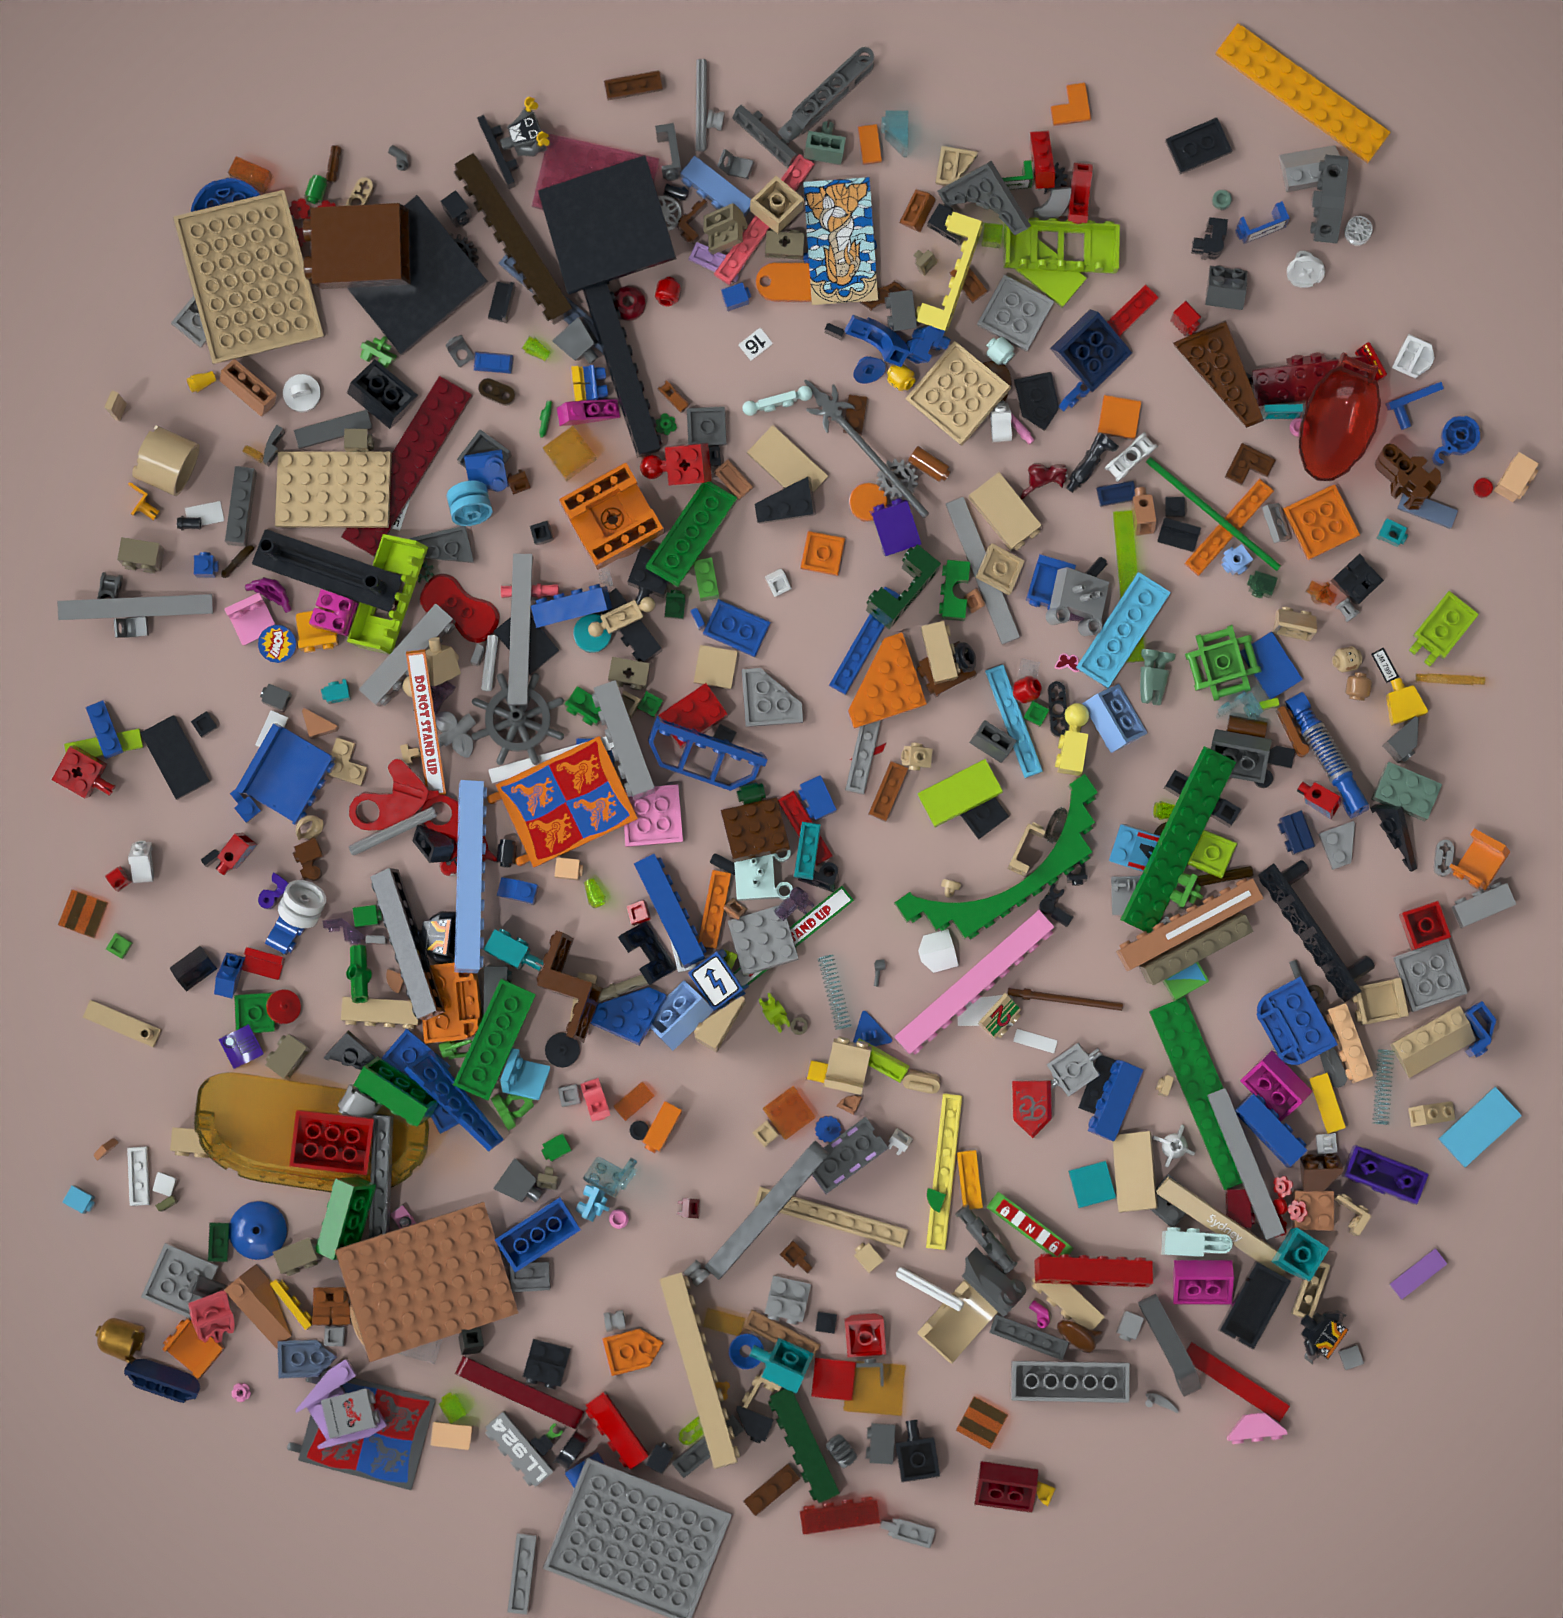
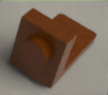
(688, 233)

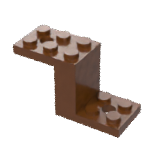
(554, 980)

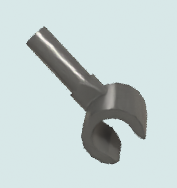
(879, 965)

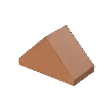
(317, 725)

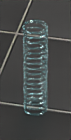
(835, 991)
(1384, 1085)

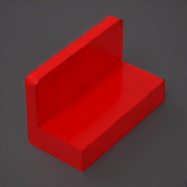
(263, 963)

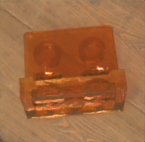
(789, 1113)

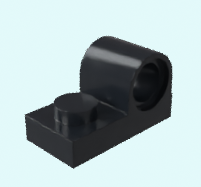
(821, 880)

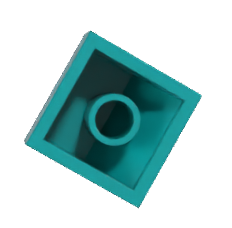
(1300, 1254)

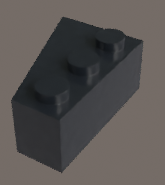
(788, 503)

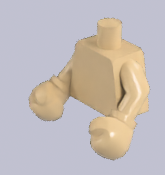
(441, 663)

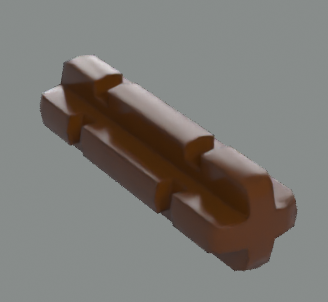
(333, 163)

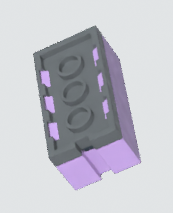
(848, 1155)

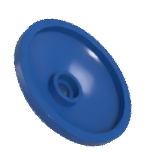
(271, 1235)

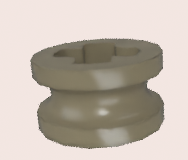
(804, 1028)

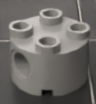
(358, 1104)

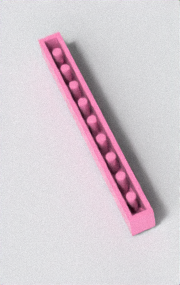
(974, 982)

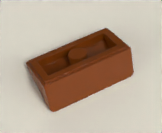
(918, 210)

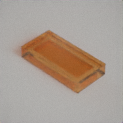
(633, 1101)

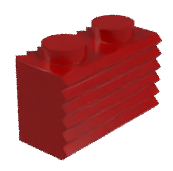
(1186, 319)

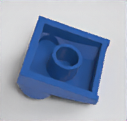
(488, 469)

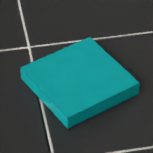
(1286, 411)
(1092, 1184)

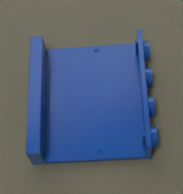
(286, 773)

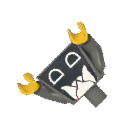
(526, 132)

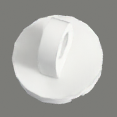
(1305, 270)
(301, 393)

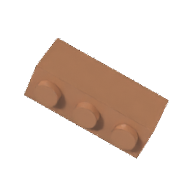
(248, 387)

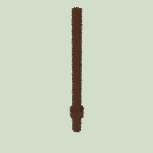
(1028, 994)

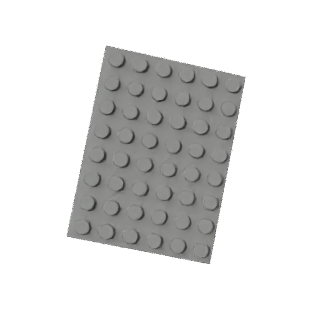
(637, 1541)

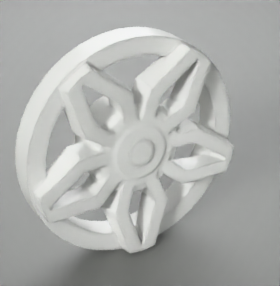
(668, 213)

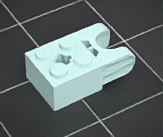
(1193, 1242)

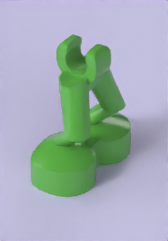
(502, 1108)

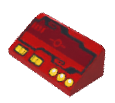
(1372, 359)

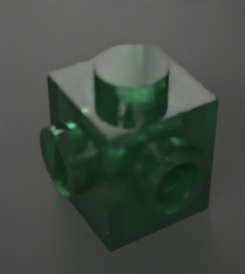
(1261, 584)

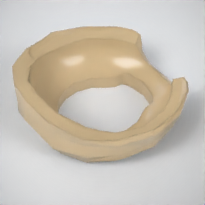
(313, 831)

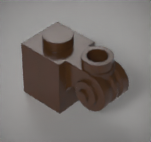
(307, 854)

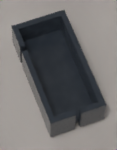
(1254, 1305)

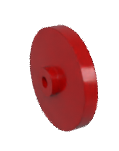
(283, 1006)

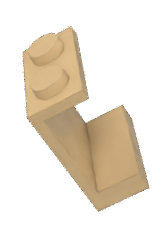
(1019, 867)
(847, 1065)

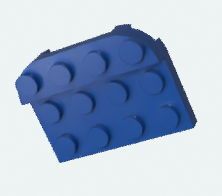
(1294, 1023)

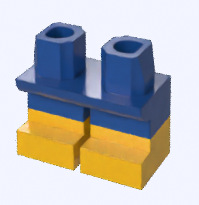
(585, 383)

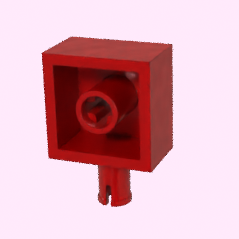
(90, 767)

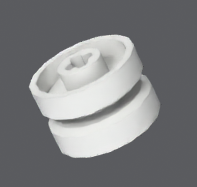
(302, 904)

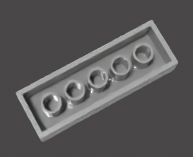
(394, 669)
(624, 740)
(1070, 1381)

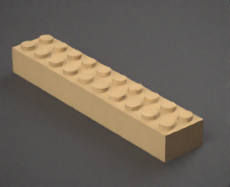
(698, 1370)

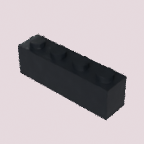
(635, 634)

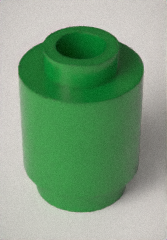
(316, 189)

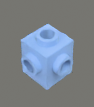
(1239, 554)

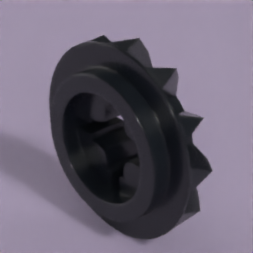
(965, 657)

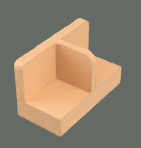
(451, 1435)

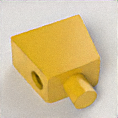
(1404, 703)

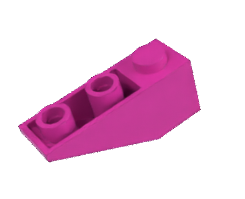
(587, 411)

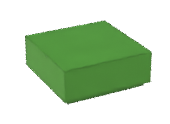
(119, 946)

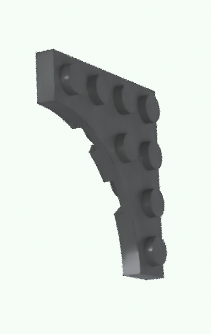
(988, 191)

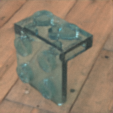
(610, 1177)

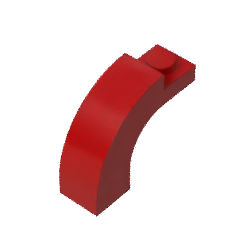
(1080, 193)

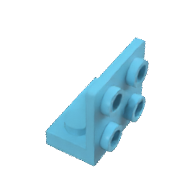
(523, 1077)

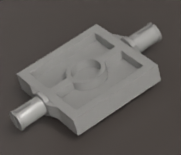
(1074, 1069)

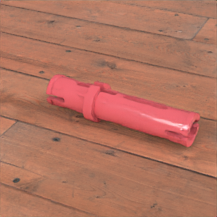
(537, 590)

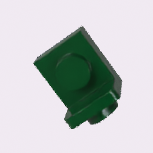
(675, 605)

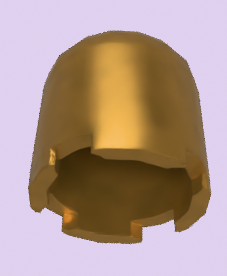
(120, 1339)

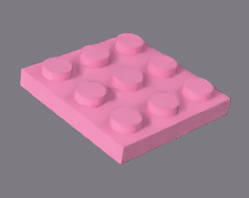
(657, 818)

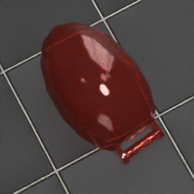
(1339, 420)

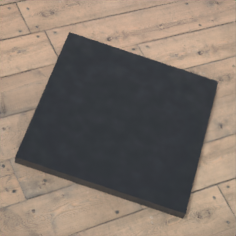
(606, 224)
(439, 283)

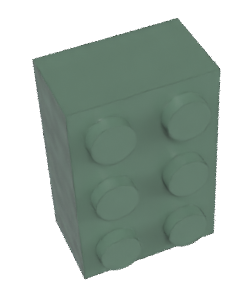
(1408, 790)

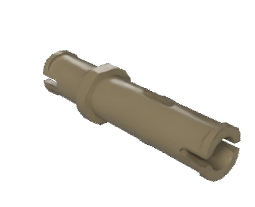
(622, 987)

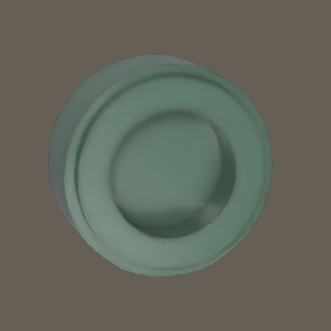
(1221, 199)

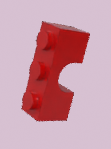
(1042, 159)

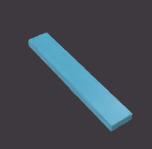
(1013, 721)

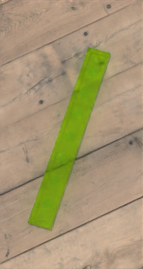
(1126, 563)

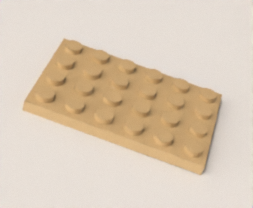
(333, 490)

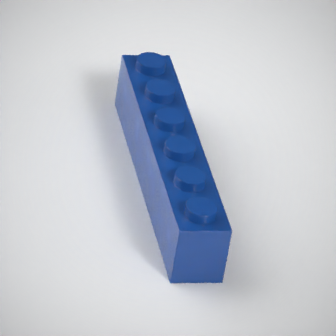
(668, 908)

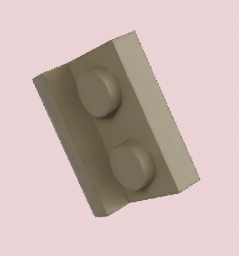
(724, 228)

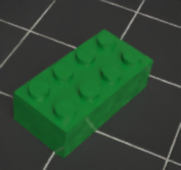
(395, 1091)
(345, 1215)

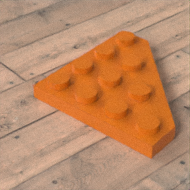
(888, 686)

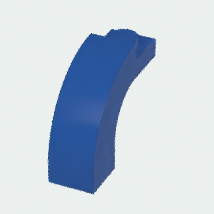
(880, 336)

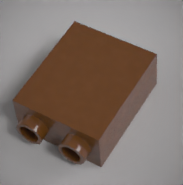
(358, 246)

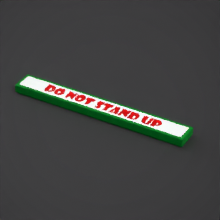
(809, 924)

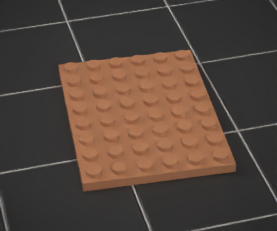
(426, 1281)

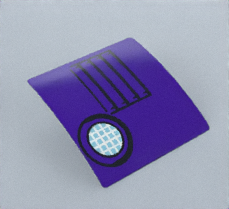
(241, 1046)

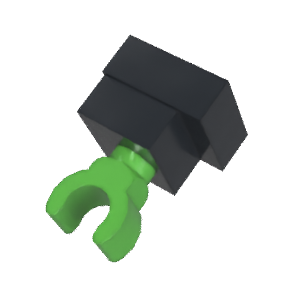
(544, 1444)

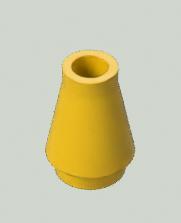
(200, 381)

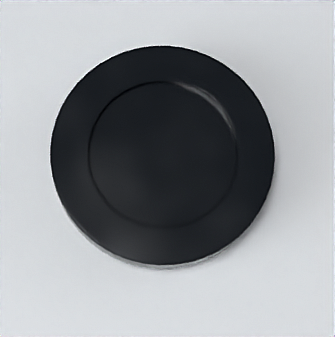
(562, 1050)

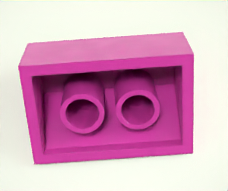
(1276, 1085)
(1203, 1281)

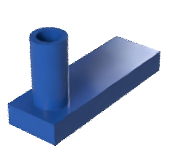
(1398, 404)

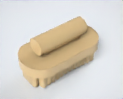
(921, 1081)

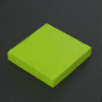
(1212, 854)

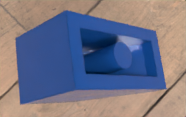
(517, 890)

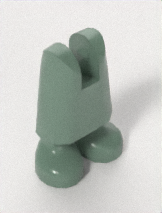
(1154, 680)

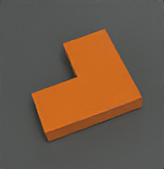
(1076, 110)

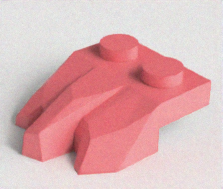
(212, 1316)

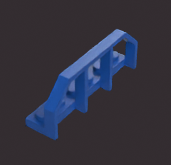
(703, 740)

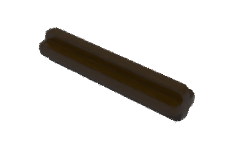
(1229, 875)

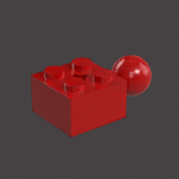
(676, 464)

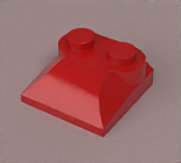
(865, 1335)

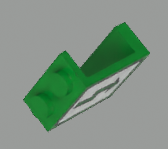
(1021, 182)

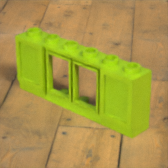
(1100, 246)
(399, 557)

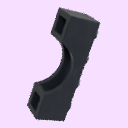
(1224, 810)

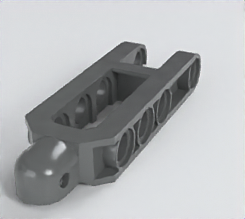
(846, 76)

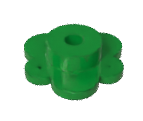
(670, 427)

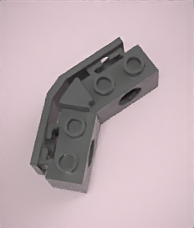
(1330, 200)

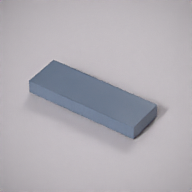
(1432, 512)

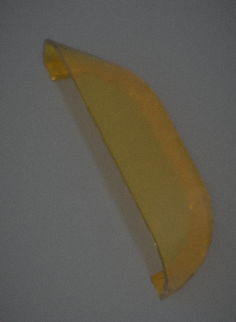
(250, 1126)

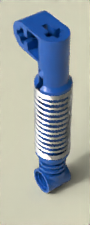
(1326, 752)

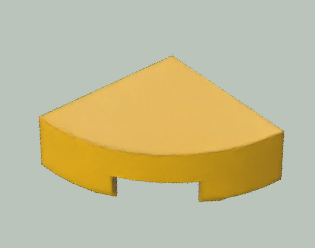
(1044, 1492)

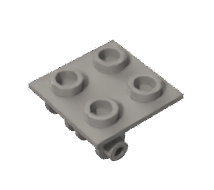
(1122, 890)

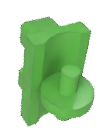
(370, 348)
(1181, 898)

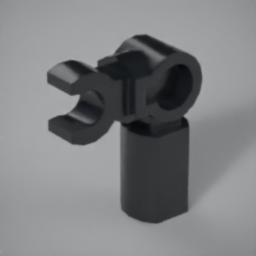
(1047, 906)

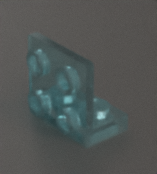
(1251, 708)

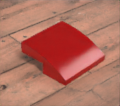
(833, 1379)

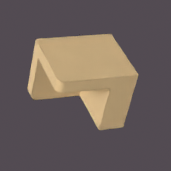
(631, 703)

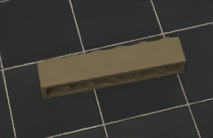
(1196, 948)

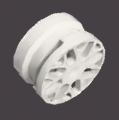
(1358, 231)

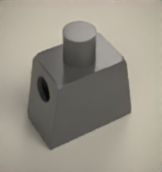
(578, 341)
(518, 1183)

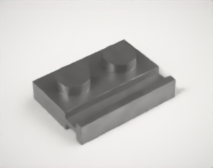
(531, 1278)

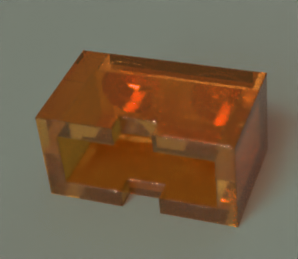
(250, 173)

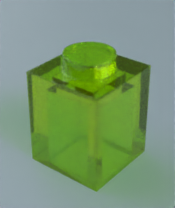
(992, 235)
(452, 1407)

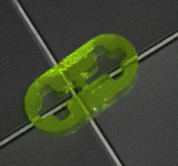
(691, 1426)

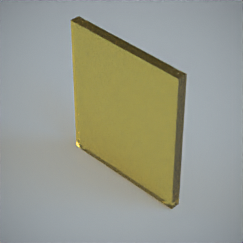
(877, 1399)

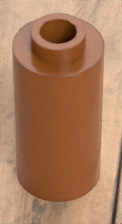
(929, 464)

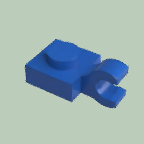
(1072, 398)
(246, 807)

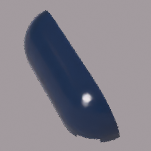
(162, 1380)

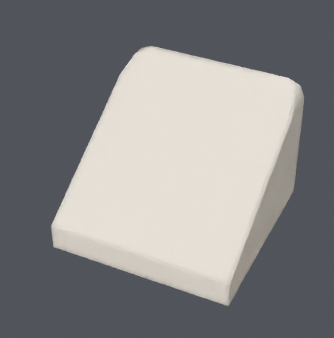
(778, 582)
(164, 1184)

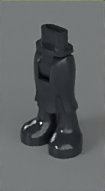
(1091, 459)

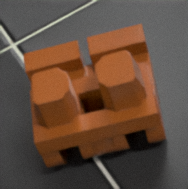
(331, 1304)

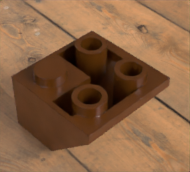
(1319, 1171)

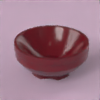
(634, 311)

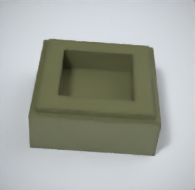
(167, 1203)

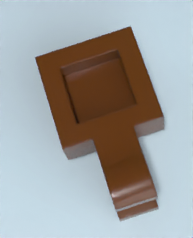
(794, 1255)

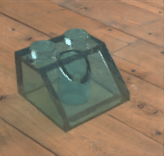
(896, 130)

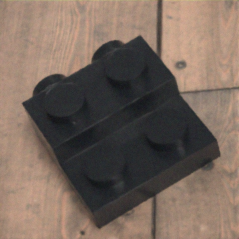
(546, 1364)

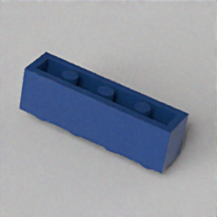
(571, 606)
(1115, 1100)

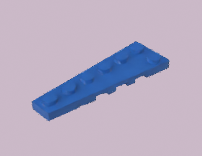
(438, 1083)

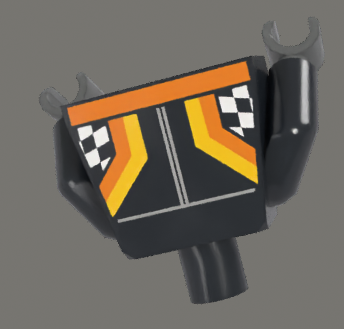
(439, 937)
(1322, 1334)

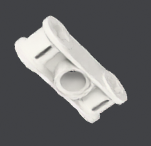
(1140, 448)

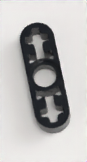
(1051, 695)

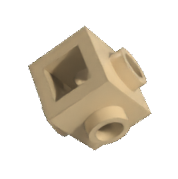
(916, 756)

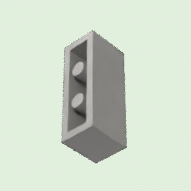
(1483, 904)

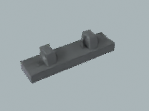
(763, 135)

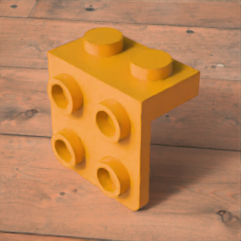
(313, 638)

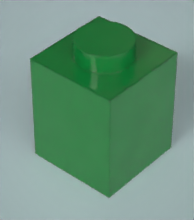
(367, 916)
(556, 1148)

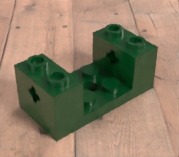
(918, 565)

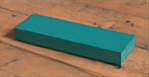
(807, 850)

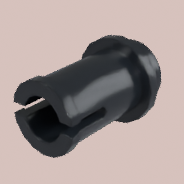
(676, 192)
(188, 523)

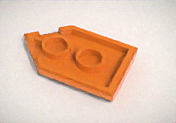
(630, 1351)

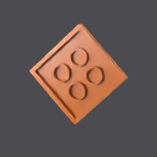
(1321, 522)

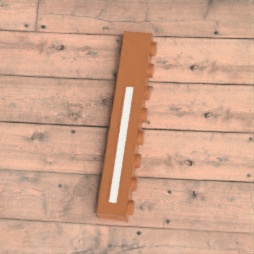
(1186, 926)

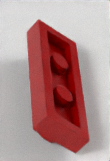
(1132, 310)

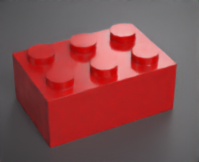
(697, 711)

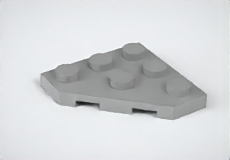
(768, 701)

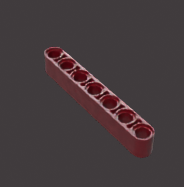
(519, 1392)

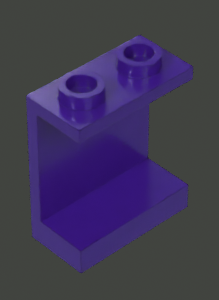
(895, 526)

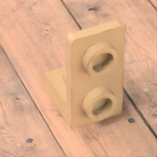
(1431, 1113)
(756, 1383)

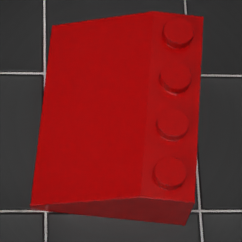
(331, 1142)

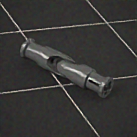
(995, 1250)

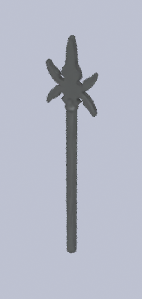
(830, 409)

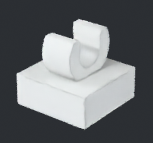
(900, 1141)
(1326, 1143)

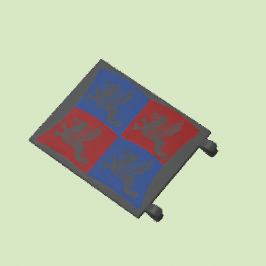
(387, 1455)

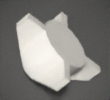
(1174, 1146)

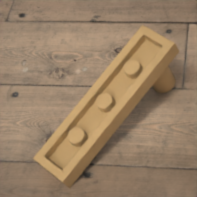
(122, 1023)

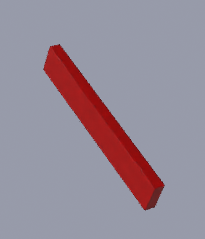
(1237, 1382)

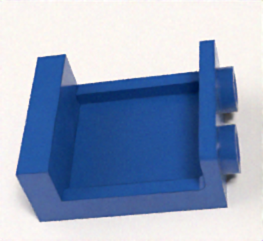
(1044, 579)

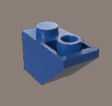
(228, 975)

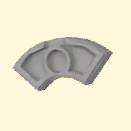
(1055, 204)

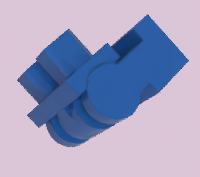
(923, 340)

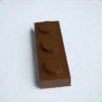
(633, 85)
(771, 1489)

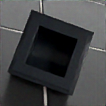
(541, 533)

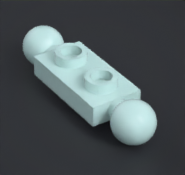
(786, 399)

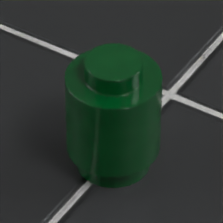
(751, 793)

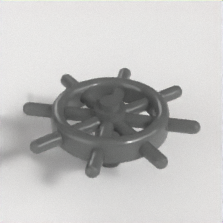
(517, 720)

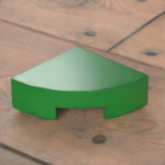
(935, 1199)

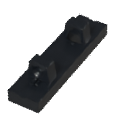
(490, 135)

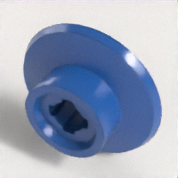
(869, 370)

